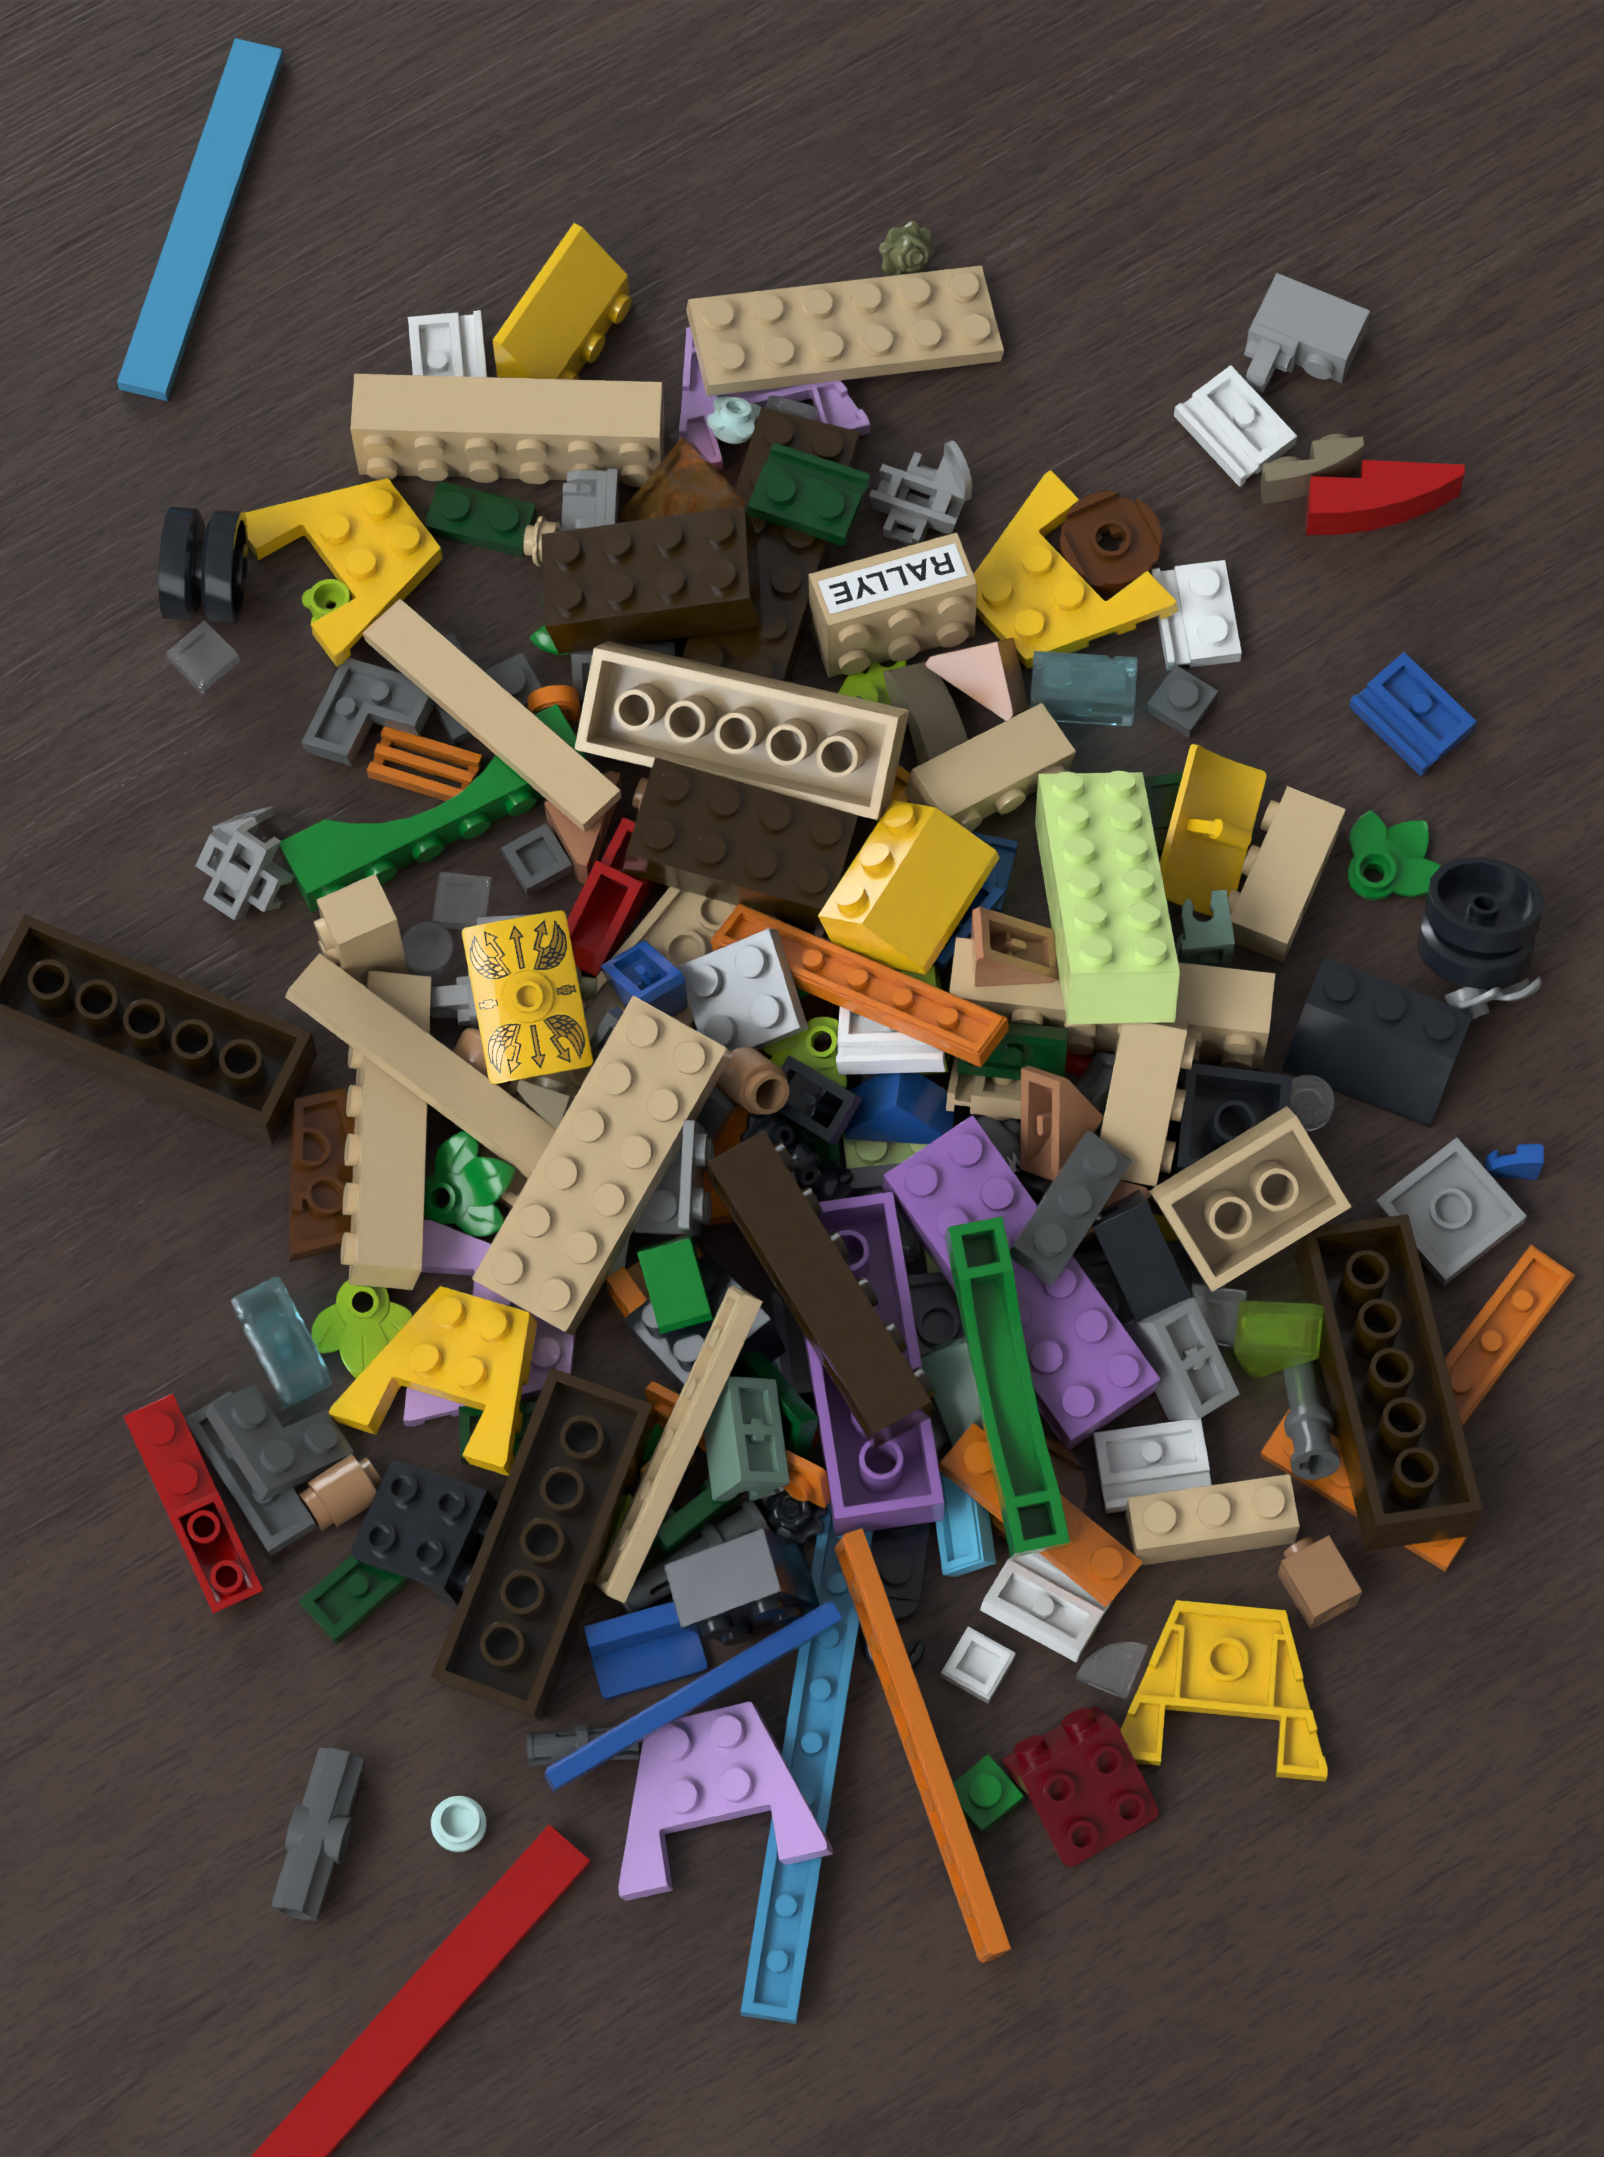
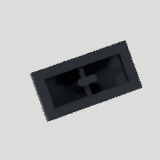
(818, 1101)

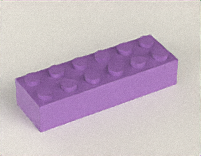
(1075, 1346)
(901, 1478)

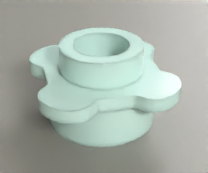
(733, 419)

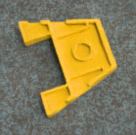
(367, 543)
(1040, 599)
(458, 1352)
(1229, 1665)

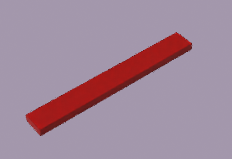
(429, 2000)

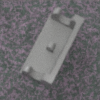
(590, 499)
(1185, 1360)

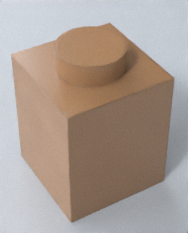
(1318, 1580)

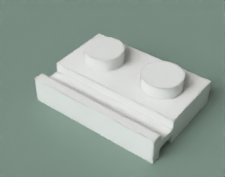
(447, 345)
(1235, 425)
(1205, 623)
(877, 1049)
(1150, 1461)
(1044, 1605)

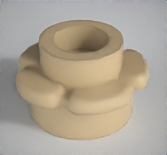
(532, 538)

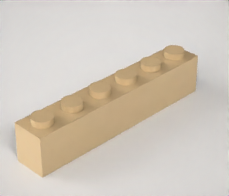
(386, 1155)

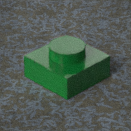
(986, 1794)

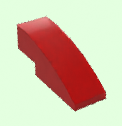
(1380, 496)
(606, 905)

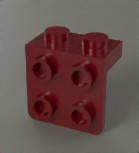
(1082, 1784)

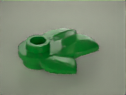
(1392, 852)
(472, 1185)

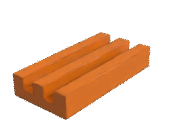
(428, 747)

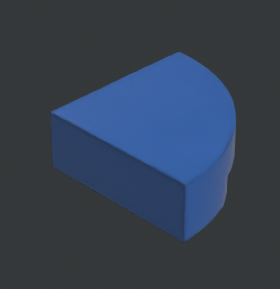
(1523, 1165)

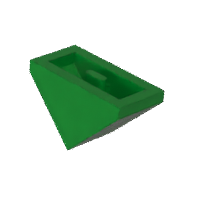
(675, 1283)

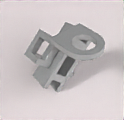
(946, 486)
(237, 839)

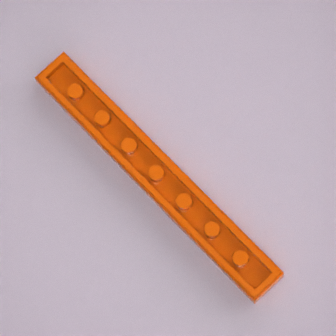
(921, 1747)

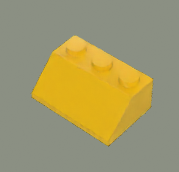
(563, 312)
(908, 888)

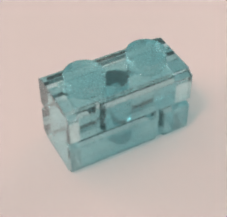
(1085, 687)
(281, 1341)

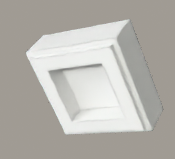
(978, 1665)

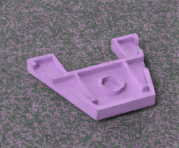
(829, 397)
(460, 1254)
(709, 1773)

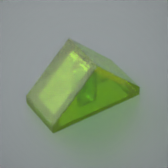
(1276, 1335)

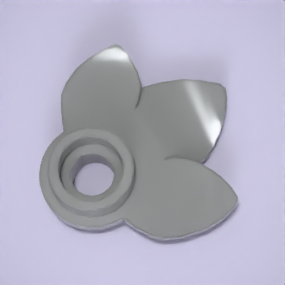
(1476, 1000)

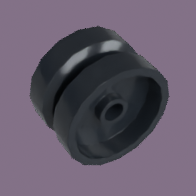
(203, 565)
(1480, 922)

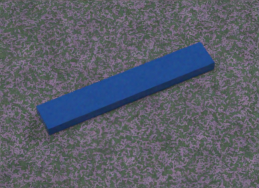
(692, 1696)

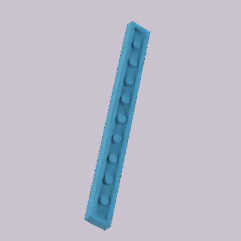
(812, 1755)

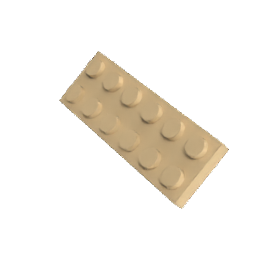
(844, 330)

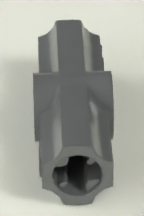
(318, 1834)

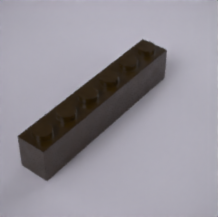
(820, 1288)

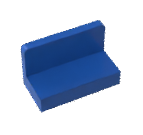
(643, 1651)

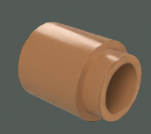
(754, 1082)
(341, 1492)

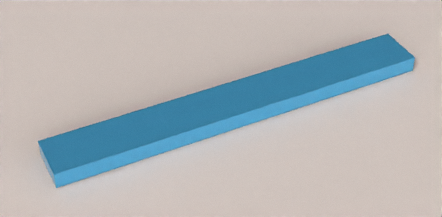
(200, 220)

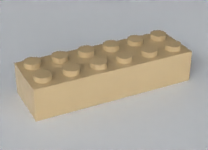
(505, 427)
(742, 728)
(1223, 1005)
(602, 1165)

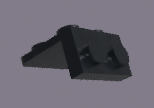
(425, 1529)

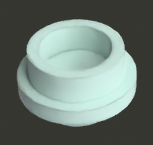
(458, 1823)

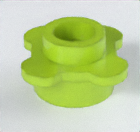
(325, 593)

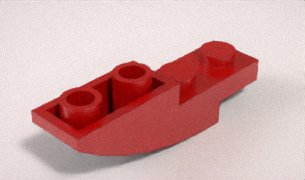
(193, 1503)

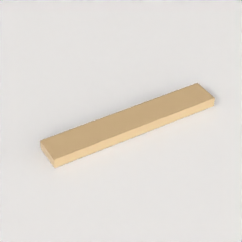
(492, 715)
(421, 1064)
(677, 1443)

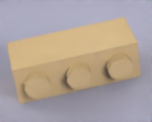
(992, 768)
(1283, 872)
(360, 930)
(1146, 1096)
(1212, 1519)

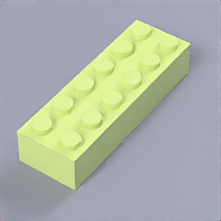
(1106, 898)

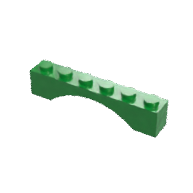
(343, 853)
(1005, 1388)

